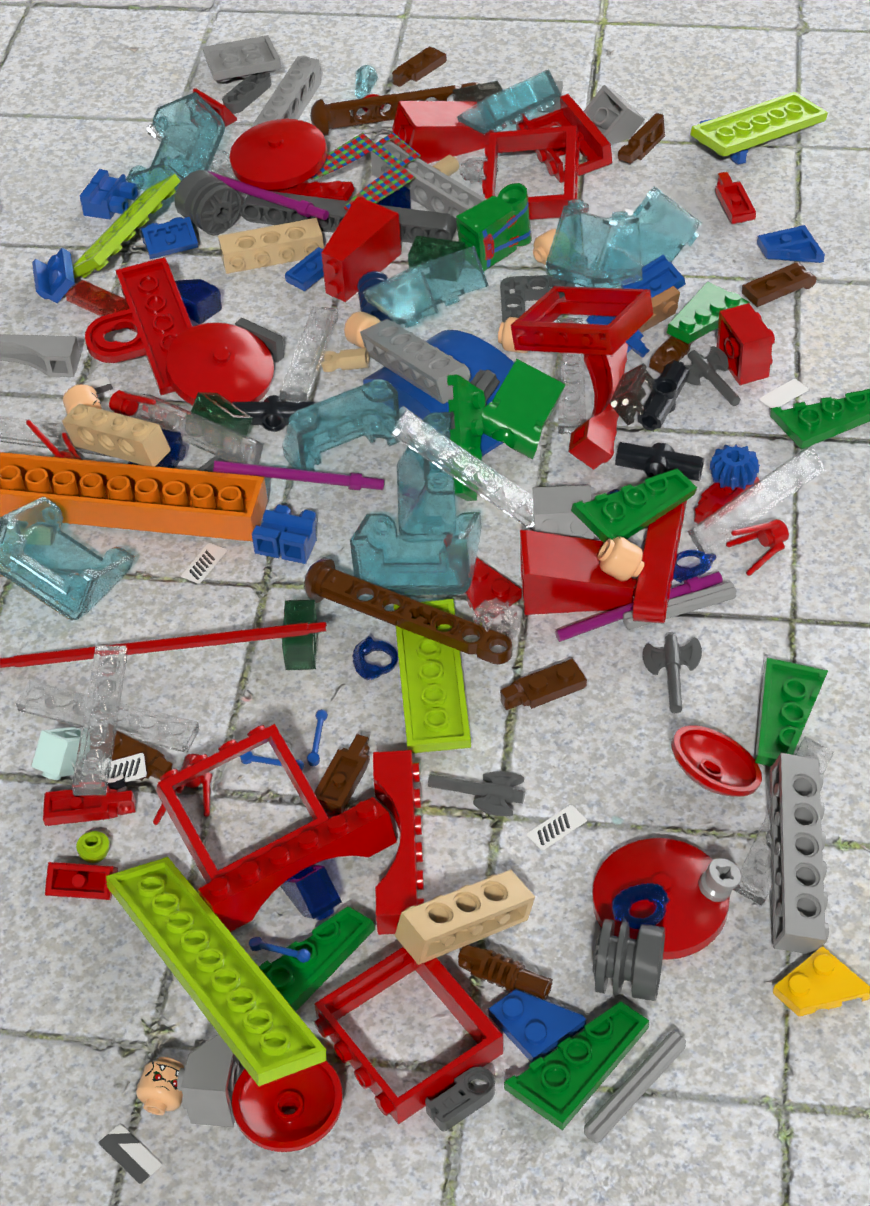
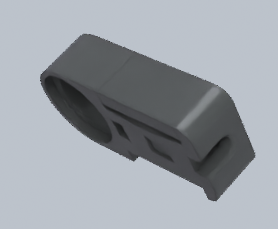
(459, 1100)

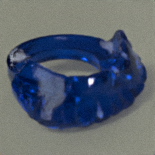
(684, 573)
(368, 670)
(652, 892)

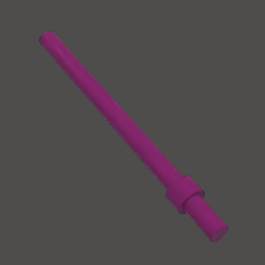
(302, 207)
(353, 481)
(689, 586)

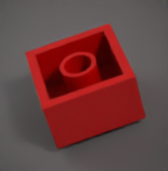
(745, 343)

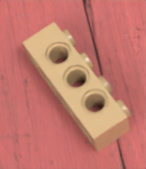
(269, 245)
(116, 435)
(464, 916)

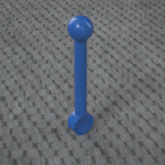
(248, 758)
(313, 758)
(256, 944)

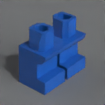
(107, 195)
(286, 534)

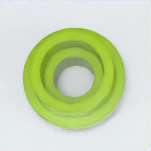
(93, 853)

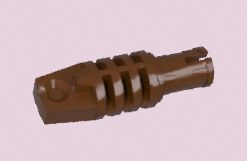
(669, 351)
(503, 971)

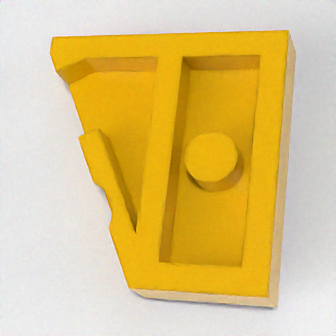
(820, 984)

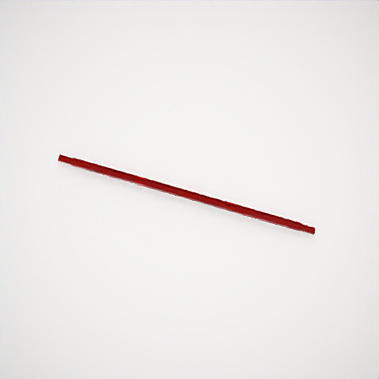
(169, 644)

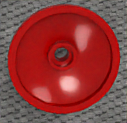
(715, 761)
(311, 1092)

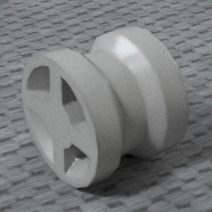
(719, 880)

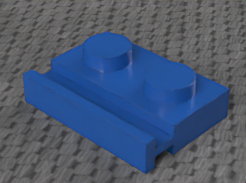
(658, 277)

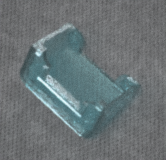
(189, 141)
(664, 227)
(595, 248)
(342, 418)
(423, 491)
(416, 562)
(53, 563)

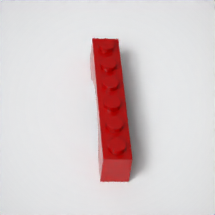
(595, 438)
(394, 788)
(243, 891)

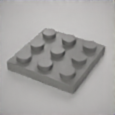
(241, 58)

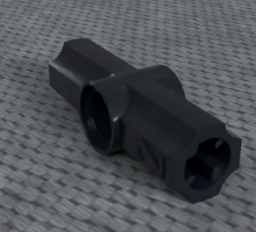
(663, 395)
(272, 413)
(658, 460)

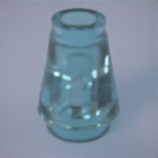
(364, 81)

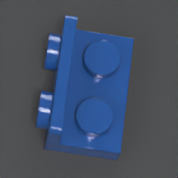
(169, 237)
(55, 277)

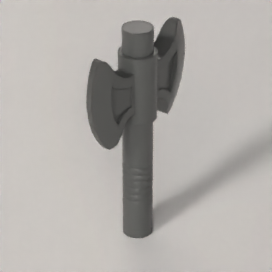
(707, 368)
(672, 658)
(495, 792)

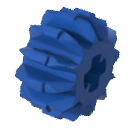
(734, 467)

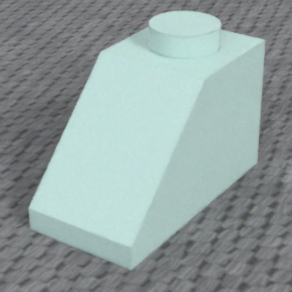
(56, 752)

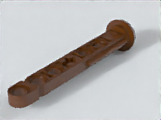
(337, 114)
(326, 582)

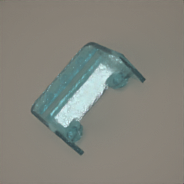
(422, 287)

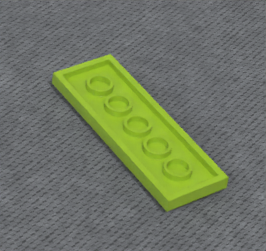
(758, 124)
(123, 228)
(432, 690)

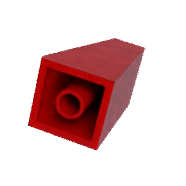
(435, 130)
(361, 244)
(566, 576)

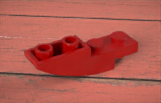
(331, 190)

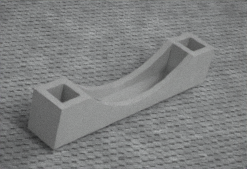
(50, 354)

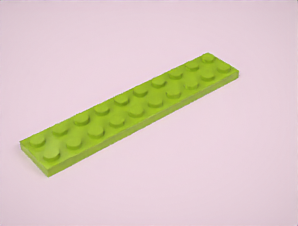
(216, 972)

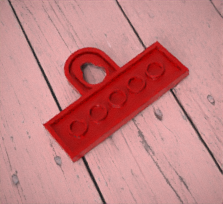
(152, 311)

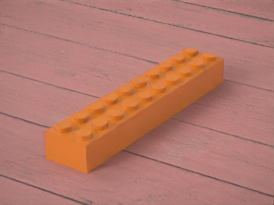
(136, 495)

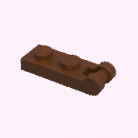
(778, 284)

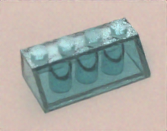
(512, 104)

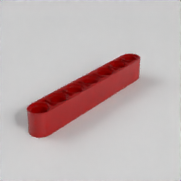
(659, 561)

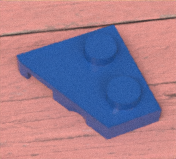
(791, 245)
(534, 1023)

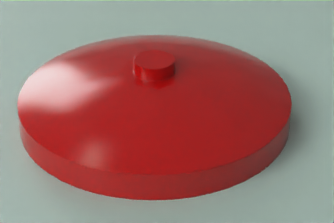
(278, 154)
(219, 361)
(677, 866)

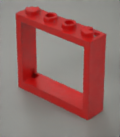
(534, 139)
(538, 331)
(204, 764)
(453, 996)

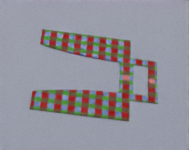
(386, 183)

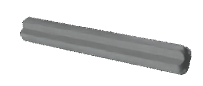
(690, 602)
(634, 1087)

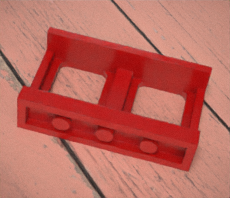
(593, 143)

